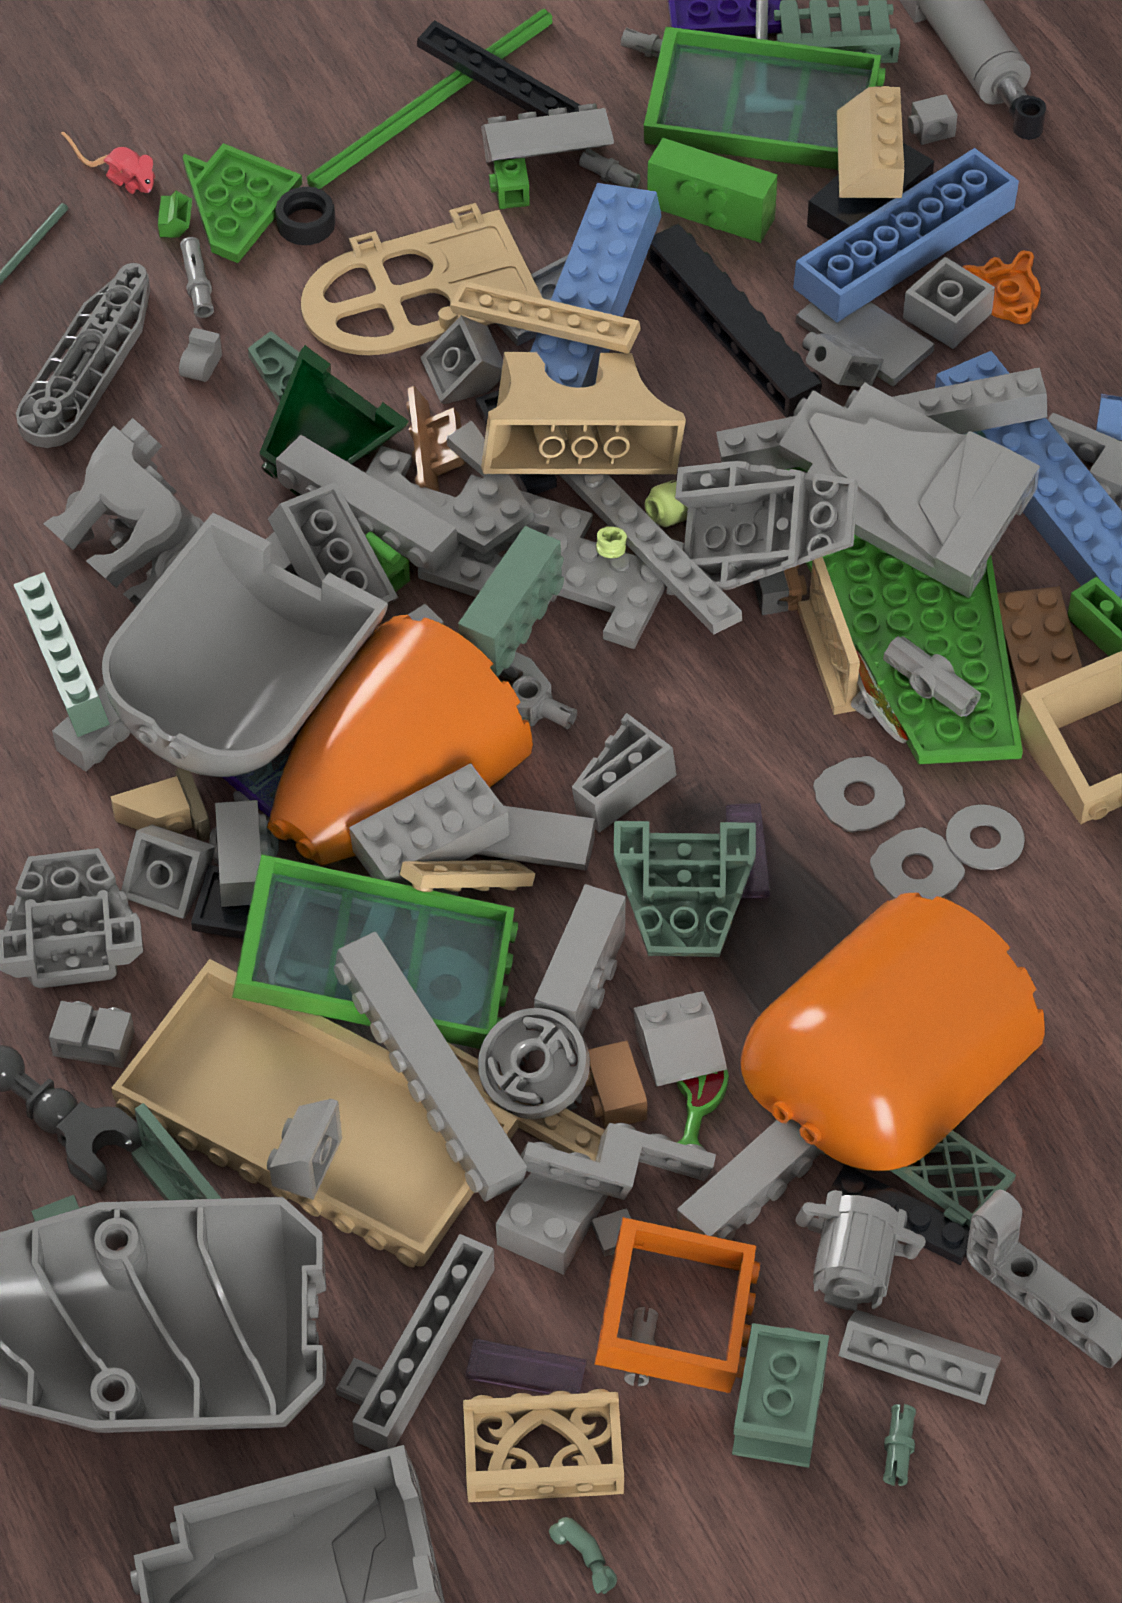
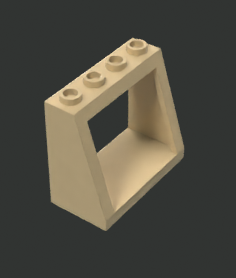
(1062, 703)

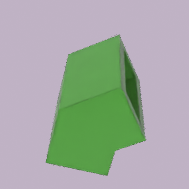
(174, 215)

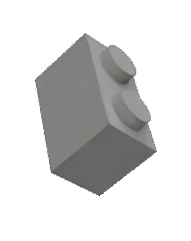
(91, 1034)

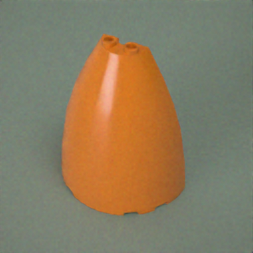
(390, 725)

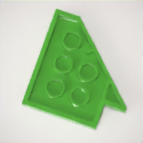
(236, 197)

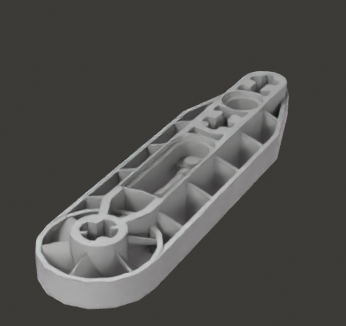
(52, 402)

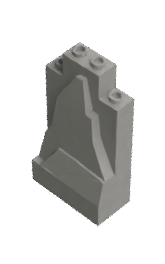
(921, 486)
(304, 1538)

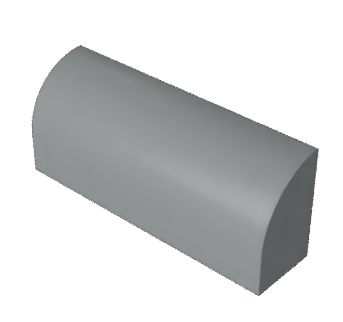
(546, 839)

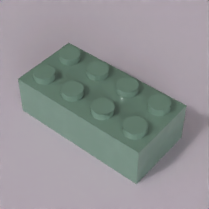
(514, 597)

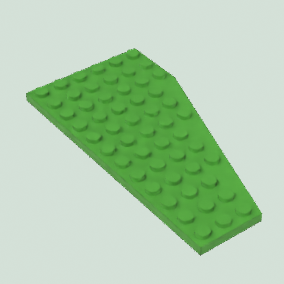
(892, 599)

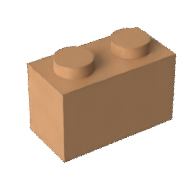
(616, 1085)

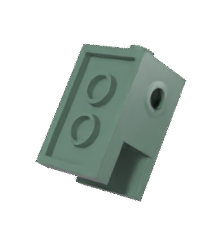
(780, 1395)

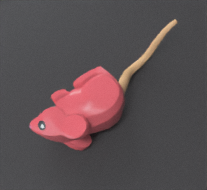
(124, 167)

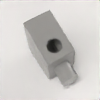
(841, 359)

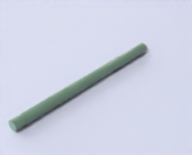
(32, 241)

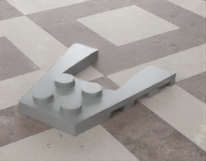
(483, 512)

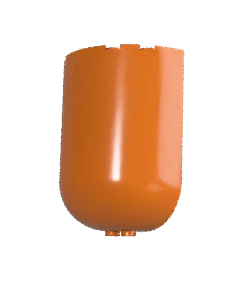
(894, 1034)

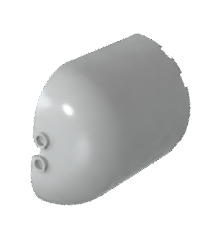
(231, 653)

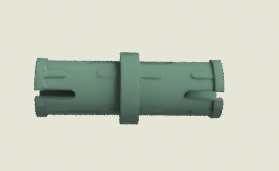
(899, 1445)

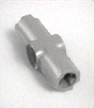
(932, 676)

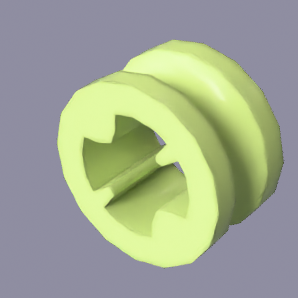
(611, 542)

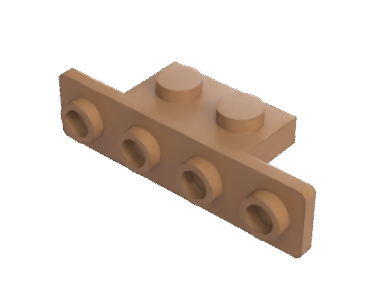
(430, 440)

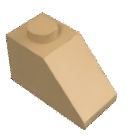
(154, 804)

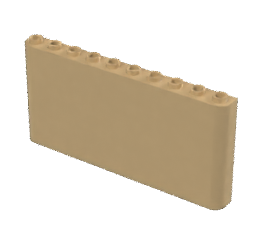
(234, 1071)

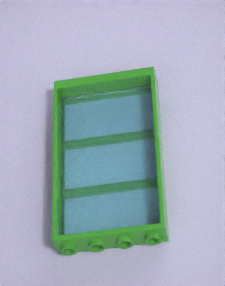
(754, 96)
(442, 943)

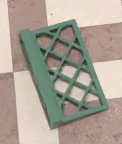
(166, 1163)

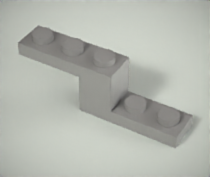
(1094, 448)
(617, 1160)

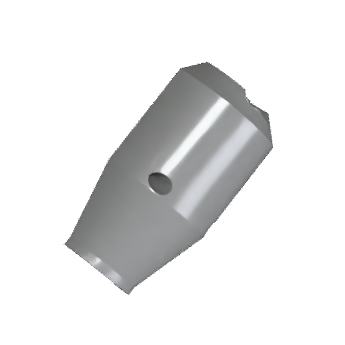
(175, 1331)

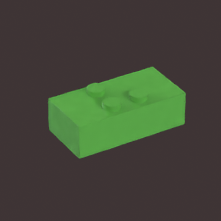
(713, 190)

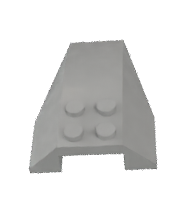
(762, 519)

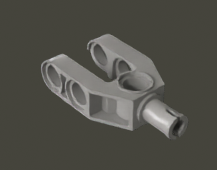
(535, 694)

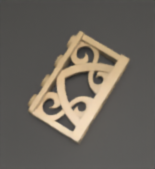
(556, 1481)

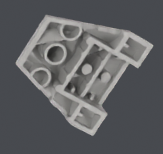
(68, 922)

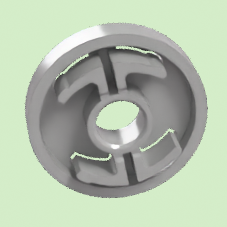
(553, 1083)

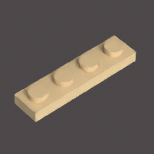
(466, 874)

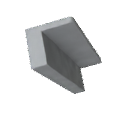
(919, 1356)

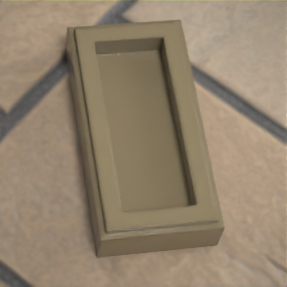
(199, 816)

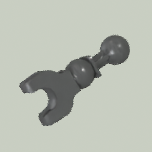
(77, 1126)

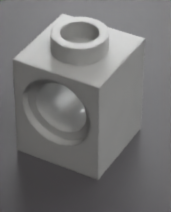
(933, 119)

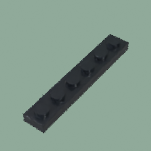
(492, 71)

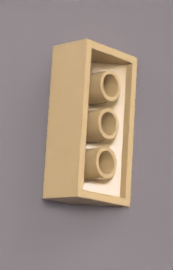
(871, 145)

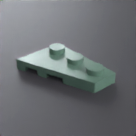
(274, 362)

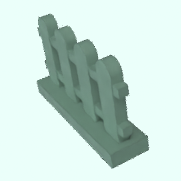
(878, 40)

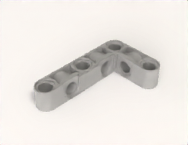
(1045, 1292)

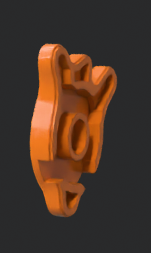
(1015, 286)

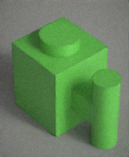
(392, 562)

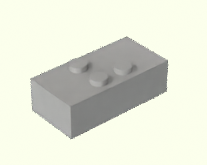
(584, 957)

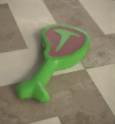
(702, 1097)

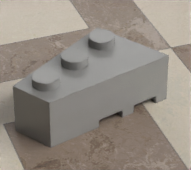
(623, 774)

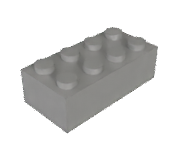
(434, 824)

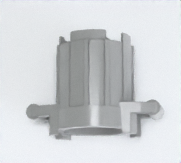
(857, 1247)

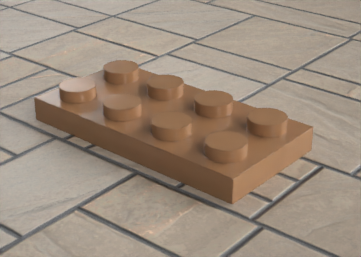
(1037, 637)

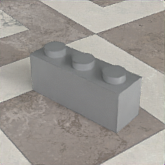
(239, 849)

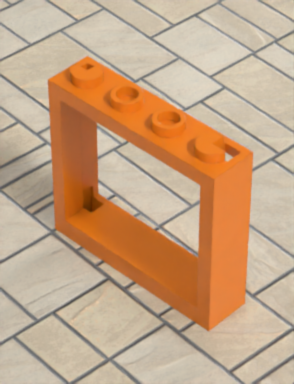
(666, 1362)

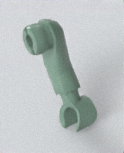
(569, 1530)

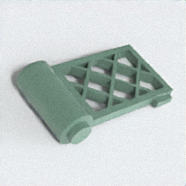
(941, 1195)

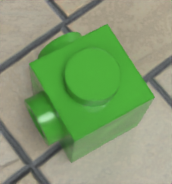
(510, 183)

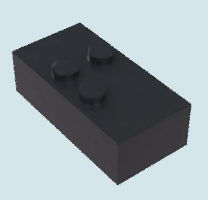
(832, 215)

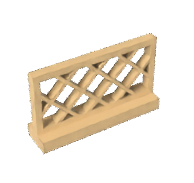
(830, 640)

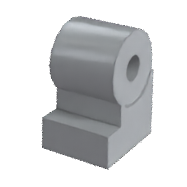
(200, 355)

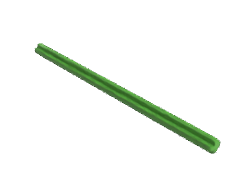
(422, 104)

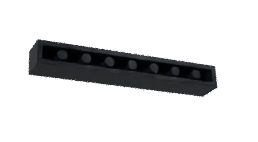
(732, 319)

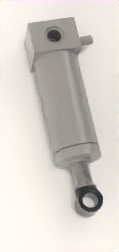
(985, 57)

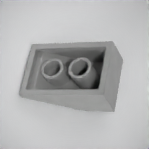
(548, 1220)

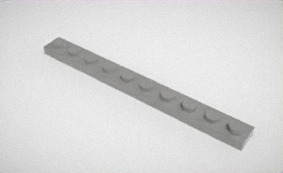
(657, 550)

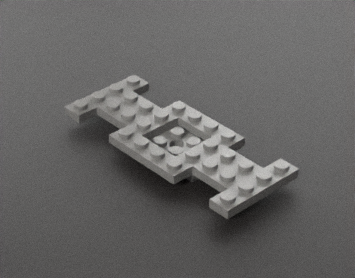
(610, 584)

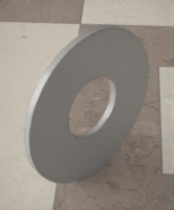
(1004, 823)

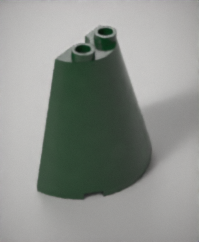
(327, 414)

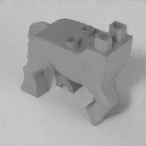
(126, 484)

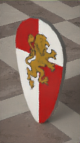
(877, 704)

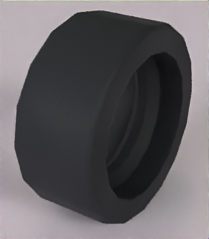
(300, 199)

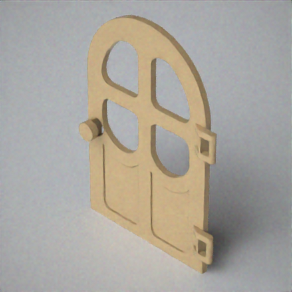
(469, 249)

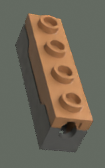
(780, 591)

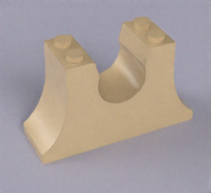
(579, 430)

